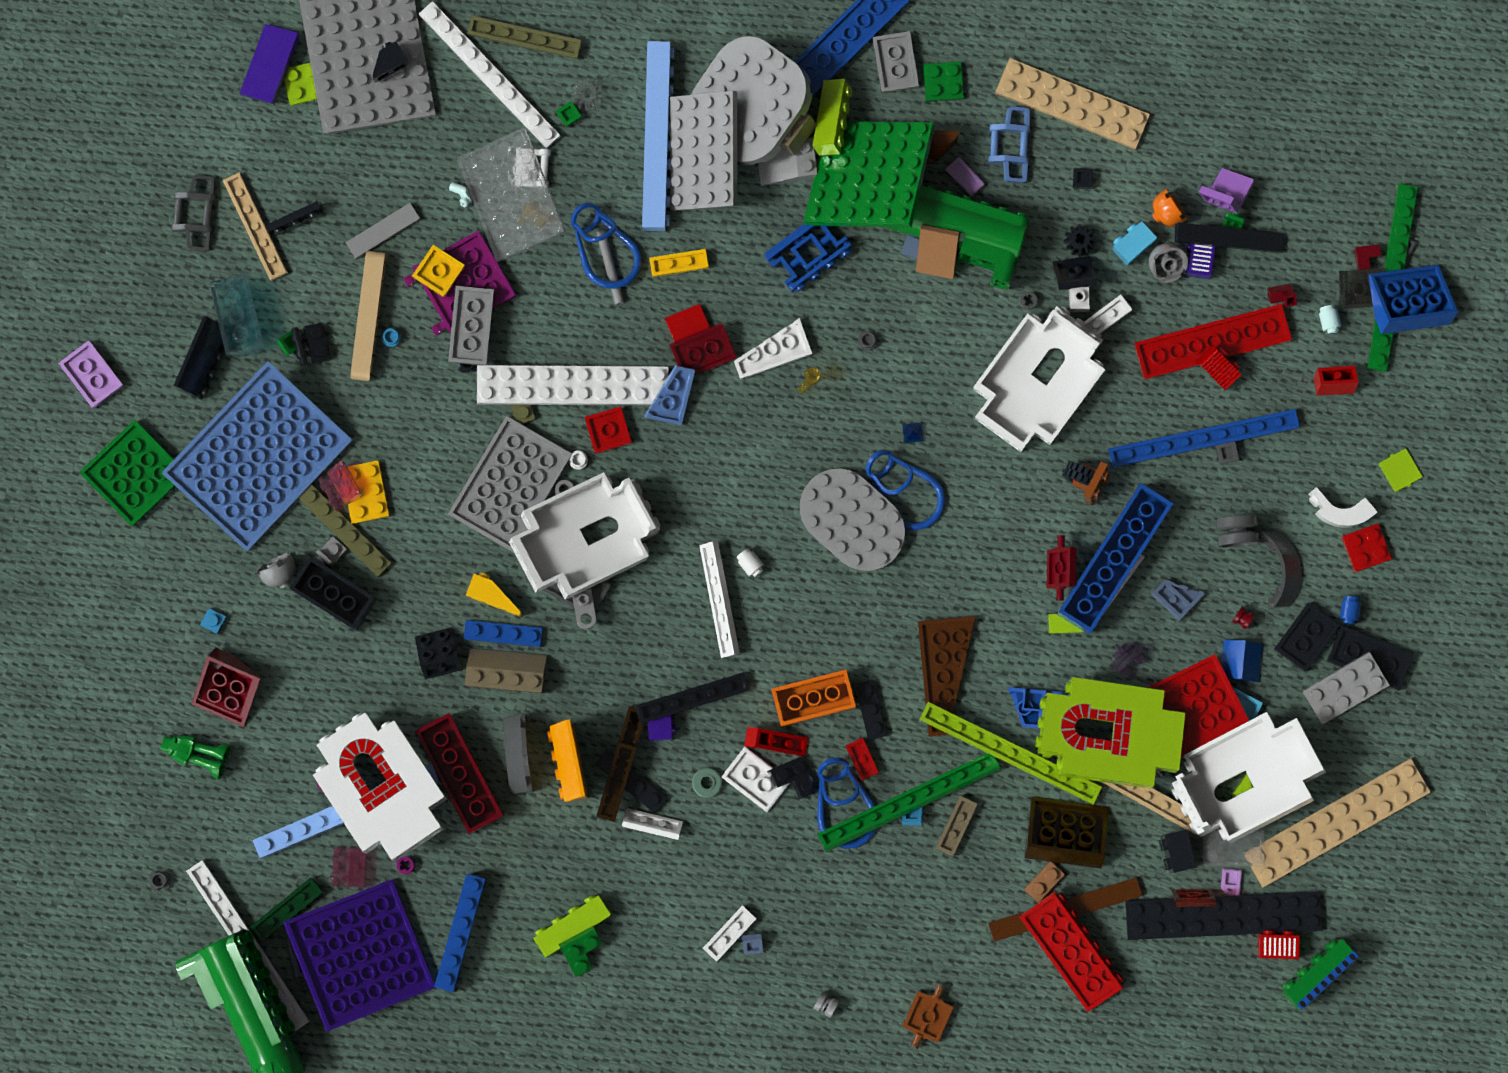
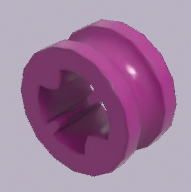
(405, 871)

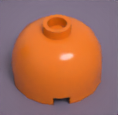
(1167, 209)

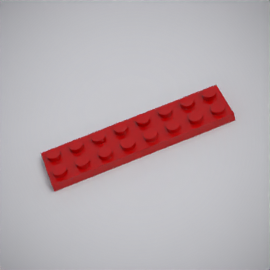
(1233, 334)

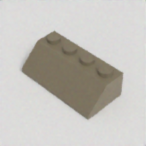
(506, 671)

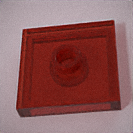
(1193, 898)

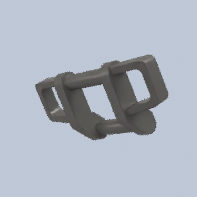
(205, 228)

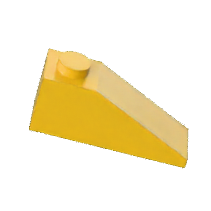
(487, 592)

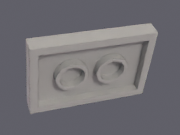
(895, 62)

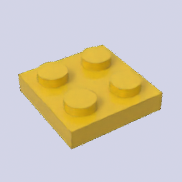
(438, 271)

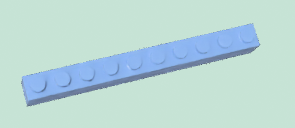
(656, 136)
(306, 828)

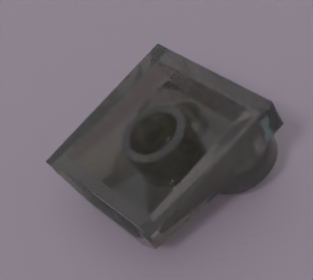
(1355, 289)

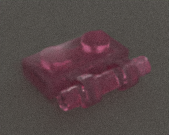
(343, 482)
(355, 868)

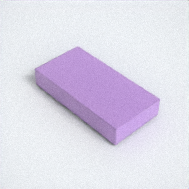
(964, 177)

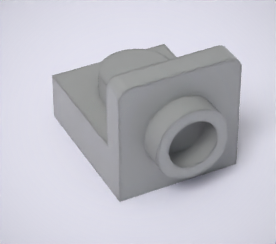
(331, 552)

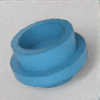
(391, 337)

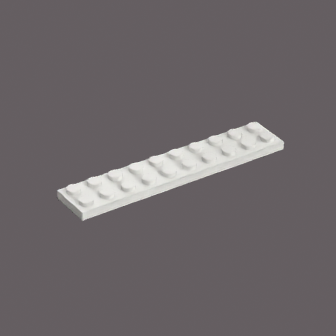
(569, 385)

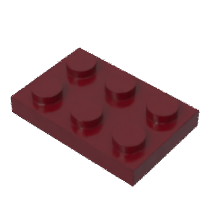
(703, 349)

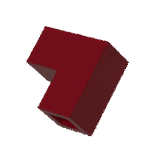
(1364, 254)
(1282, 293)

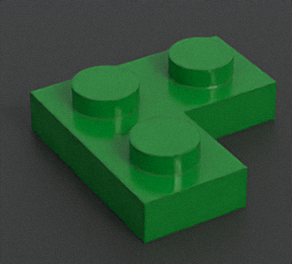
(576, 947)

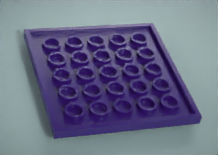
(359, 955)

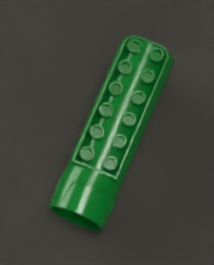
(986, 234)
(237, 979)

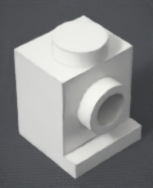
(1077, 305)

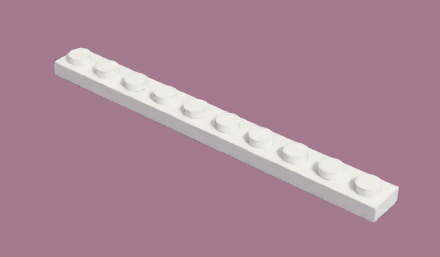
(489, 75)
(232, 923)

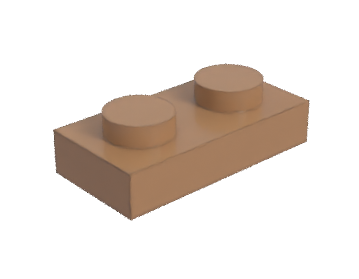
(1044, 882)

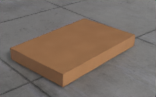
(937, 251)

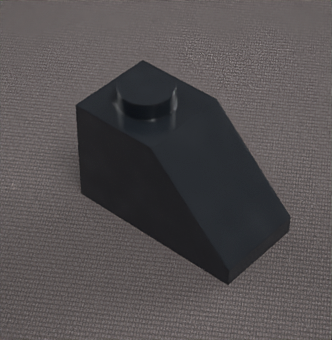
(389, 61)

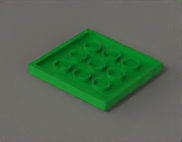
(130, 473)

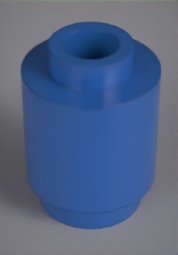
(1350, 610)

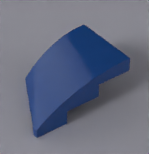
(1028, 704)

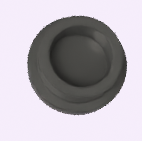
(867, 340)

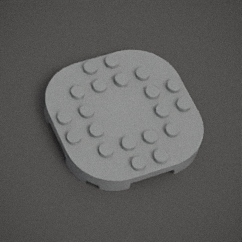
(769, 94)

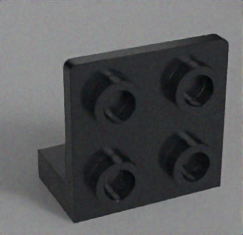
(438, 653)

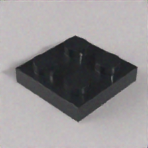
(1074, 273)

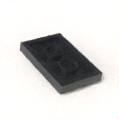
(1306, 637)

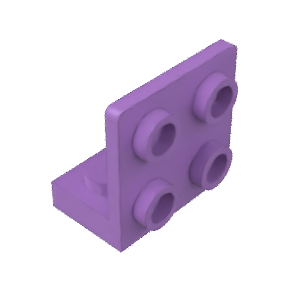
(1228, 190)

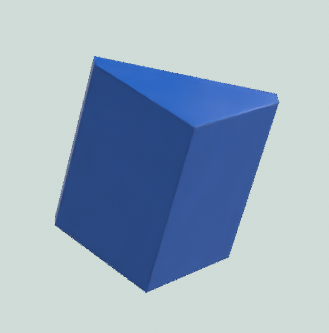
(1241, 660)

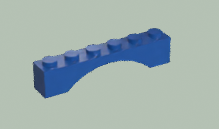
(460, 932)

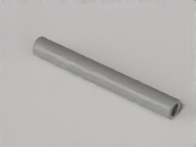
(610, 267)

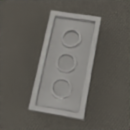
(471, 325)
(1345, 688)

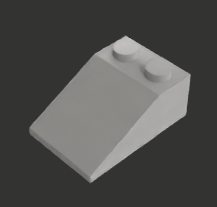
(789, 167)

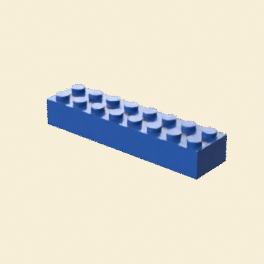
(1115, 559)

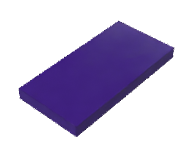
(269, 64)

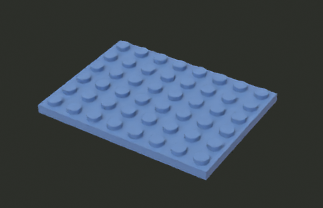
(256, 456)

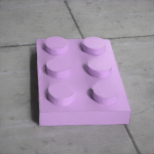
(91, 374)

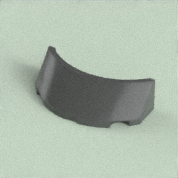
(1290, 568)
(517, 754)

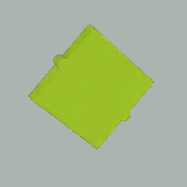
(1400, 470)

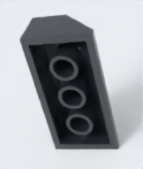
(201, 359)

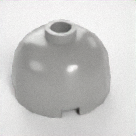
(1167, 262)
(278, 572)

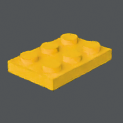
(372, 501)

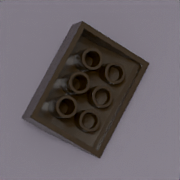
(1066, 832)

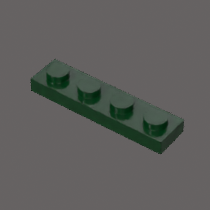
(286, 909)

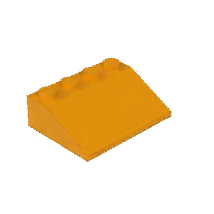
(568, 761)

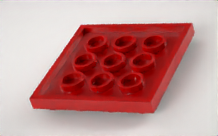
(1205, 699)

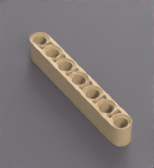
(367, 316)

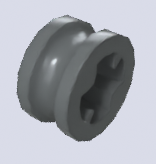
(1022, 302)

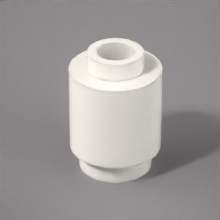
(750, 562)

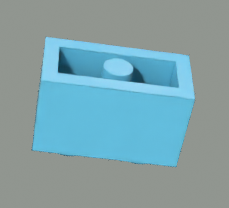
(1133, 243)

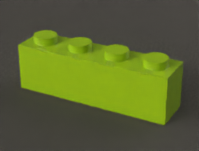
(832, 117)
(577, 921)

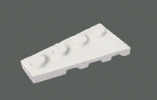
(778, 350)

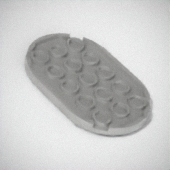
(852, 519)

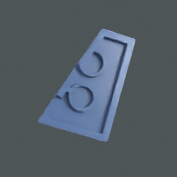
(673, 397)

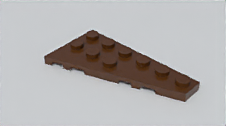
(943, 657)

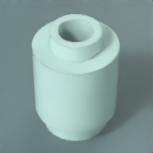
(1330, 319)

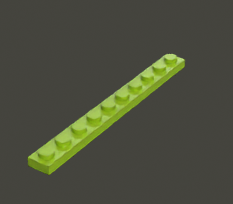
(1008, 752)

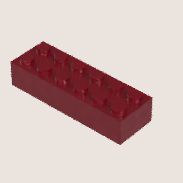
(459, 773)

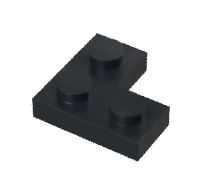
(797, 773)

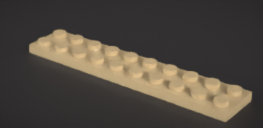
(1340, 821)

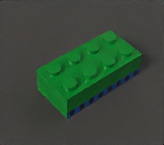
(1319, 974)

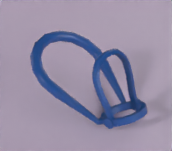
(600, 217)
(923, 474)
(822, 795)

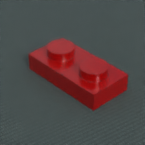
(862, 759)

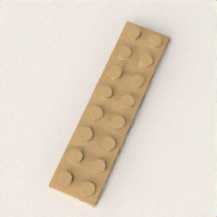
(1072, 103)

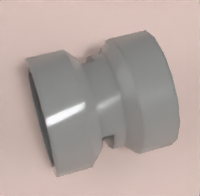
(821, 1004)

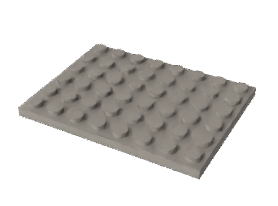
(343, 52)

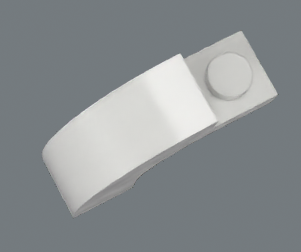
(1341, 517)

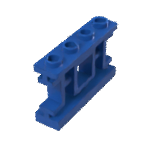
(799, 239)

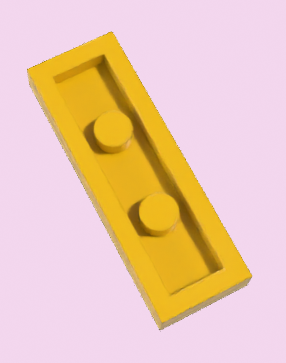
(679, 263)

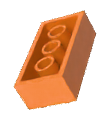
(813, 698)

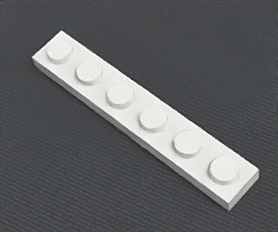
(719, 599)

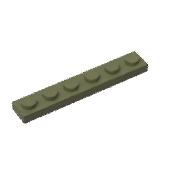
(524, 37)
(344, 530)

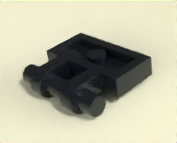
(316, 341)

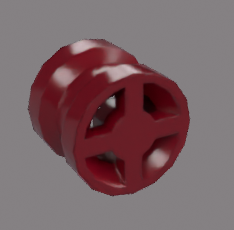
(1243, 617)

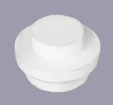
(578, 460)

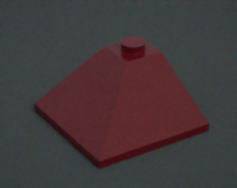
(226, 687)

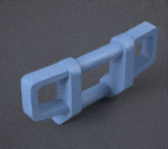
(1024, 129)

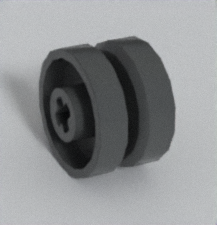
(1237, 528)

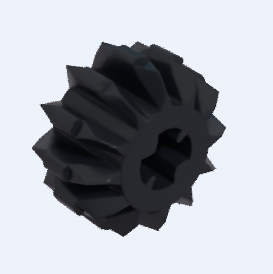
(1072, 237)

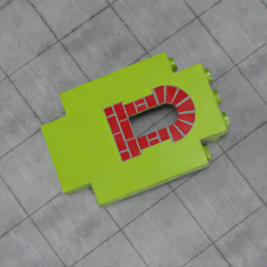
(1142, 733)

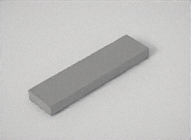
(383, 230)

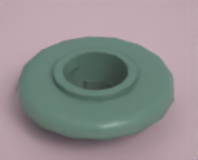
(714, 789)

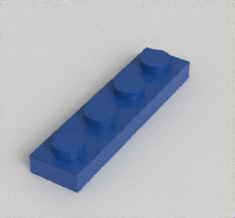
(503, 633)

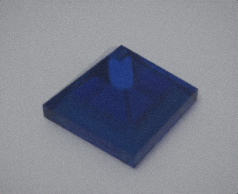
(912, 432)

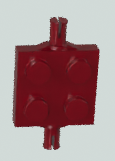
(1061, 567)

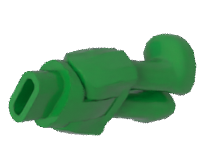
(183, 750)

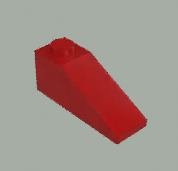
(775, 741)

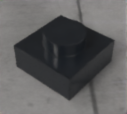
(1082, 178)

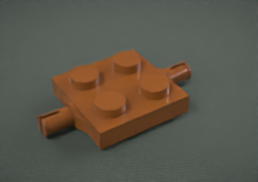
(927, 1016)

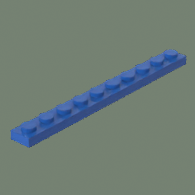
(1203, 438)

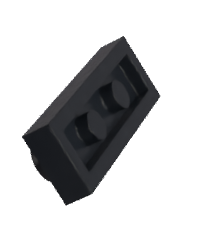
(294, 219)
(870, 710)

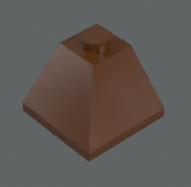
(941, 144)

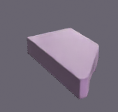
(1231, 881)

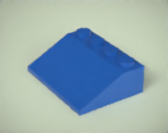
(1411, 299)

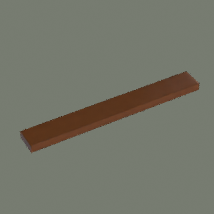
(1081, 904)

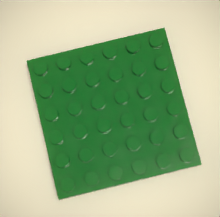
(873, 177)

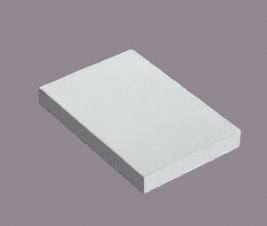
(750, 777)

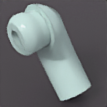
(463, 192)

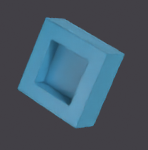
(213, 621)
(913, 818)

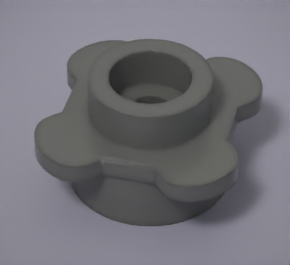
(155, 885)

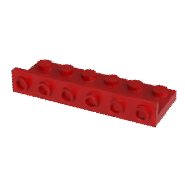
(1072, 950)

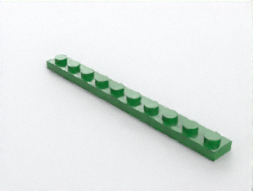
(1394, 260)
(908, 801)

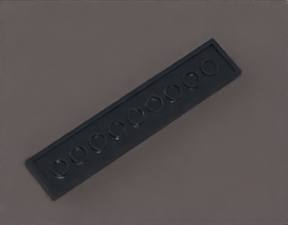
(1229, 917)

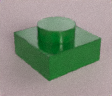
(568, 114)
(286, 344)

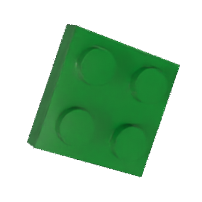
(943, 81)

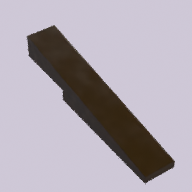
(620, 766)

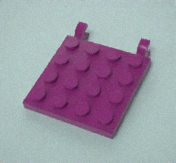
(479, 272)

